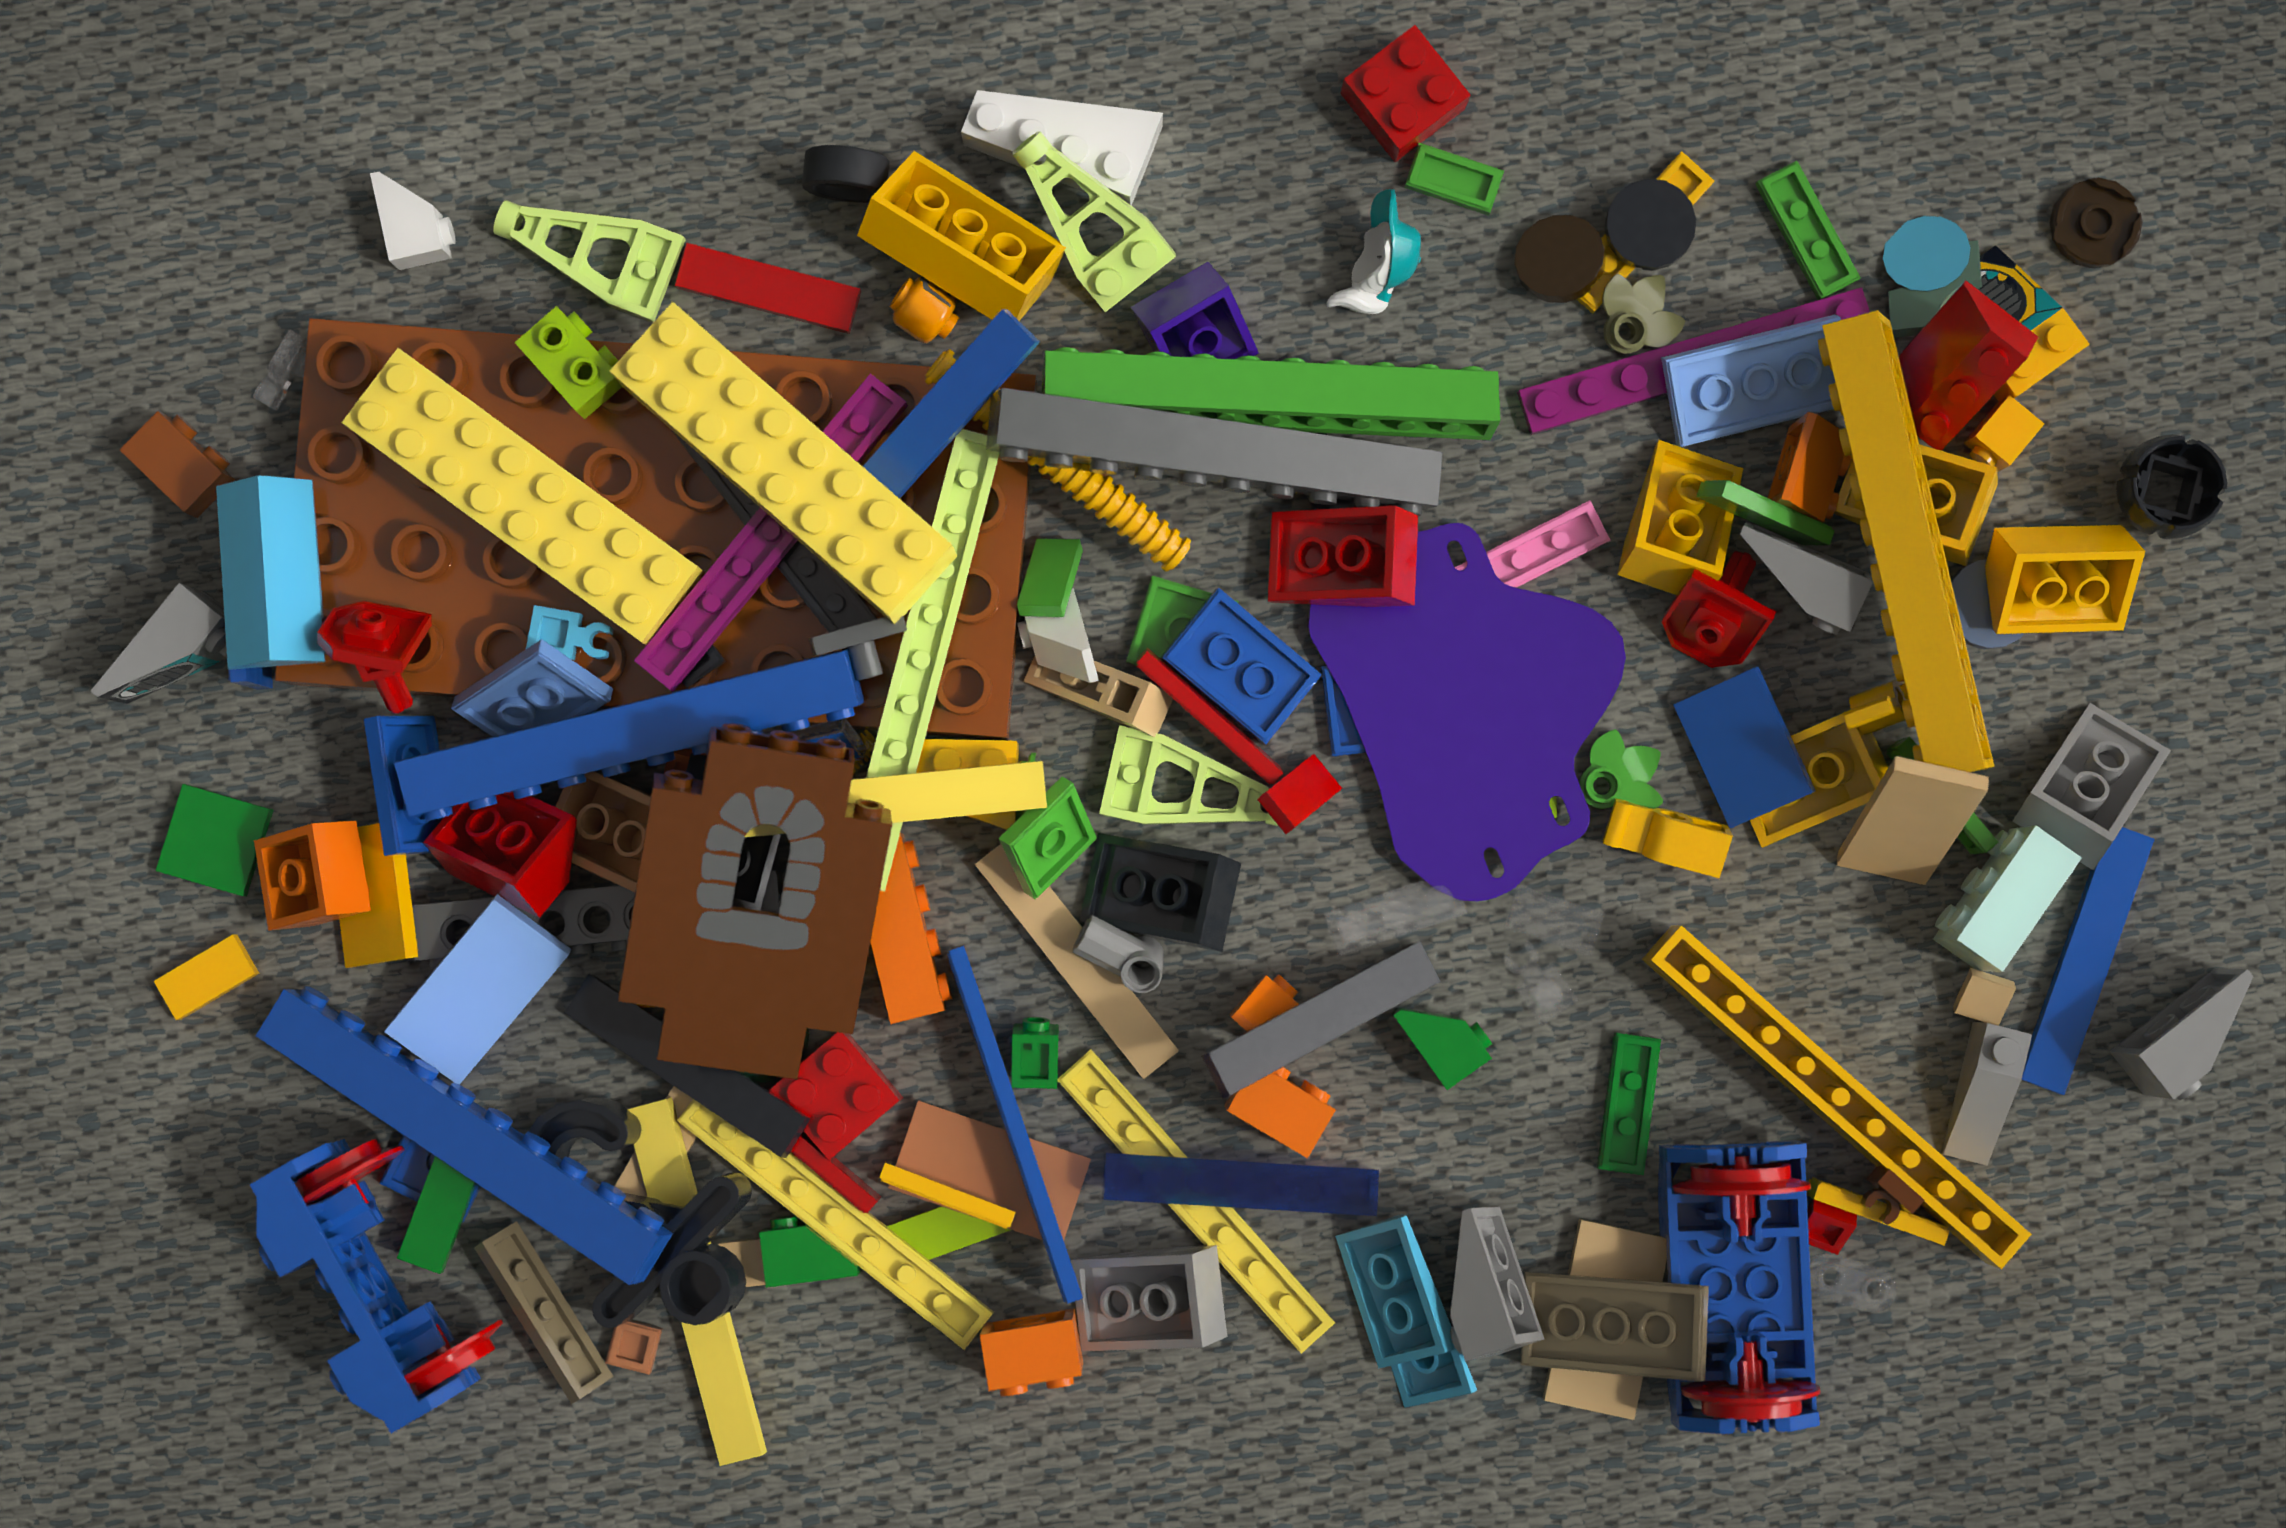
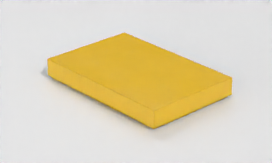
(389, 928)

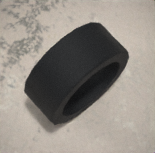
(844, 172)

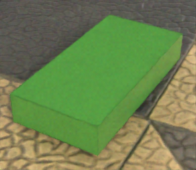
(1454, 179)
(1050, 577)

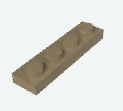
(543, 1312)

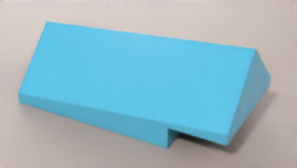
(270, 572)
(1403, 1312)

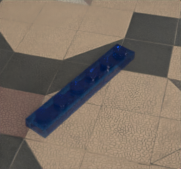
(1240, 1184)

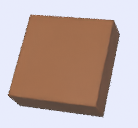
(634, 1346)

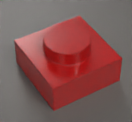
(1829, 1226)

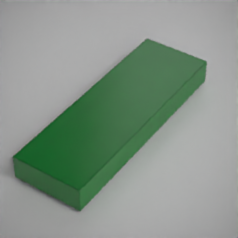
(1629, 1103)
(437, 1217)

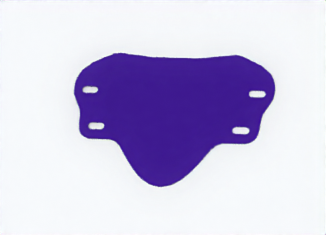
(1473, 712)

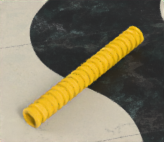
(1100, 494)

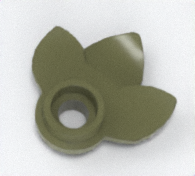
(1641, 310)

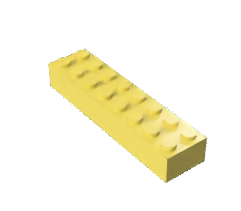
(784, 463)
(523, 497)

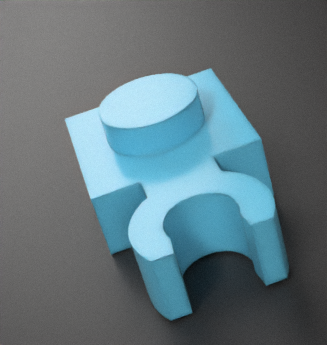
(564, 632)

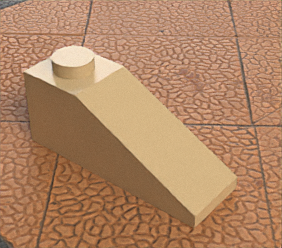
(1115, 695)

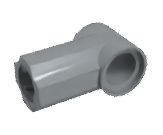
(1118, 951)

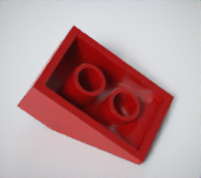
(1344, 557)

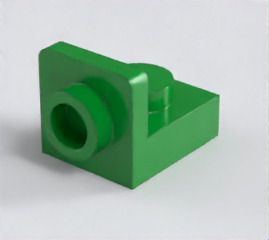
(1035, 1054)

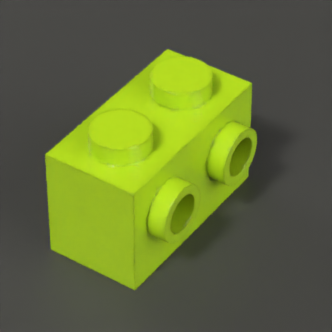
(570, 361)

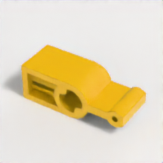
(1877, 707)
(1669, 837)

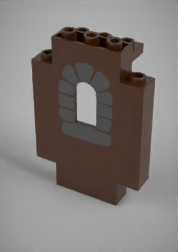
(744, 979)

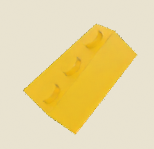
(961, 754)

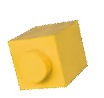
(2003, 434)

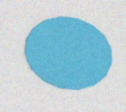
(1926, 253)

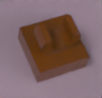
(1895, 1193)

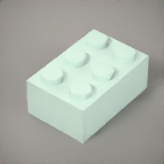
(2005, 898)

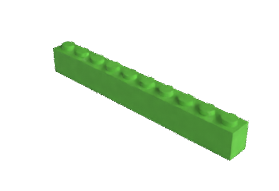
(1287, 392)

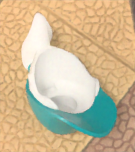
(1374, 277)

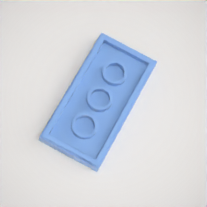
(1748, 382)
(477, 990)

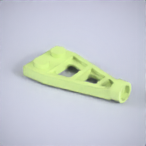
(1126, 262)
(645, 271)
(1133, 774)

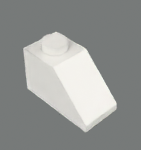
(410, 225)
(1060, 642)

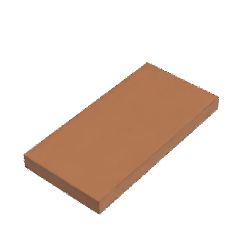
(982, 1164)

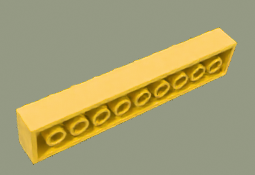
(1906, 543)

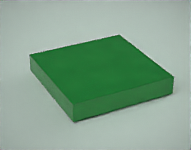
(213, 840)

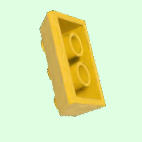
(2061, 578)

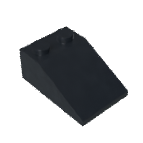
(1161, 891)

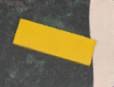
(947, 1196)
(1851, 1202)

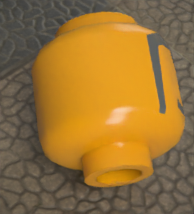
(924, 310)

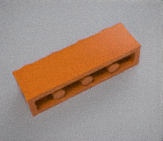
(904, 946)

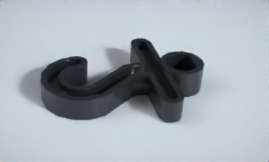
(694, 1278)

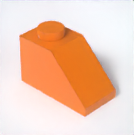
(1264, 1002)

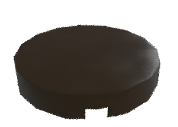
(2082, 233)
(1560, 258)

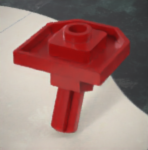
(1715, 617)
(378, 642)

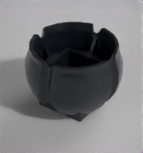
(2198, 499)

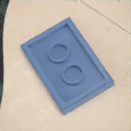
(531, 691)

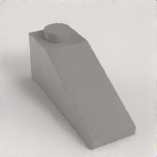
(1985, 1090)

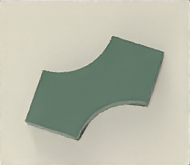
(1913, 309)

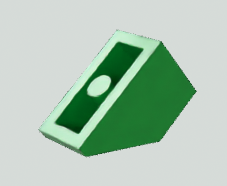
(1446, 1043)
(800, 1255)

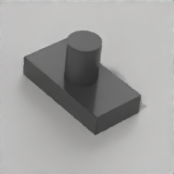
(859, 643)

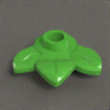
(1625, 771)

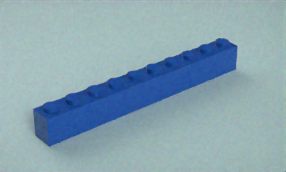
(626, 734)
(465, 1134)

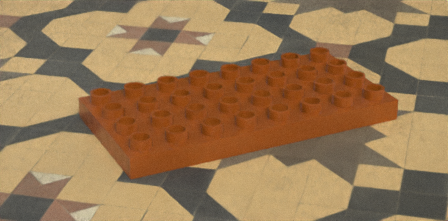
(410, 548)

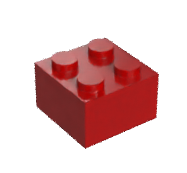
(1405, 93)
(839, 1093)

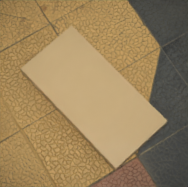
(1912, 820)
(1616, 1254)

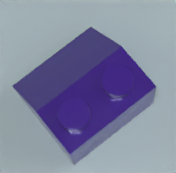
(1195, 318)

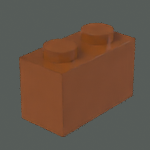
(177, 463)

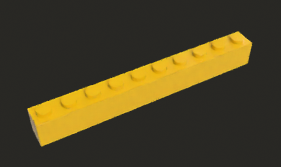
(1835, 1095)

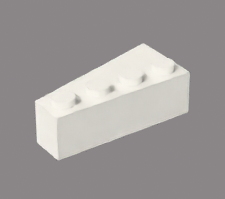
(1100, 139)

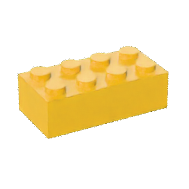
(960, 239)

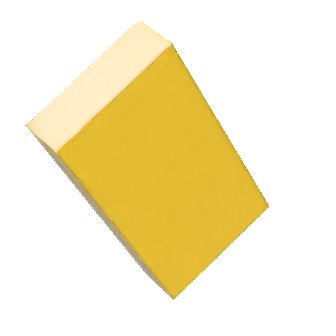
(206, 977)

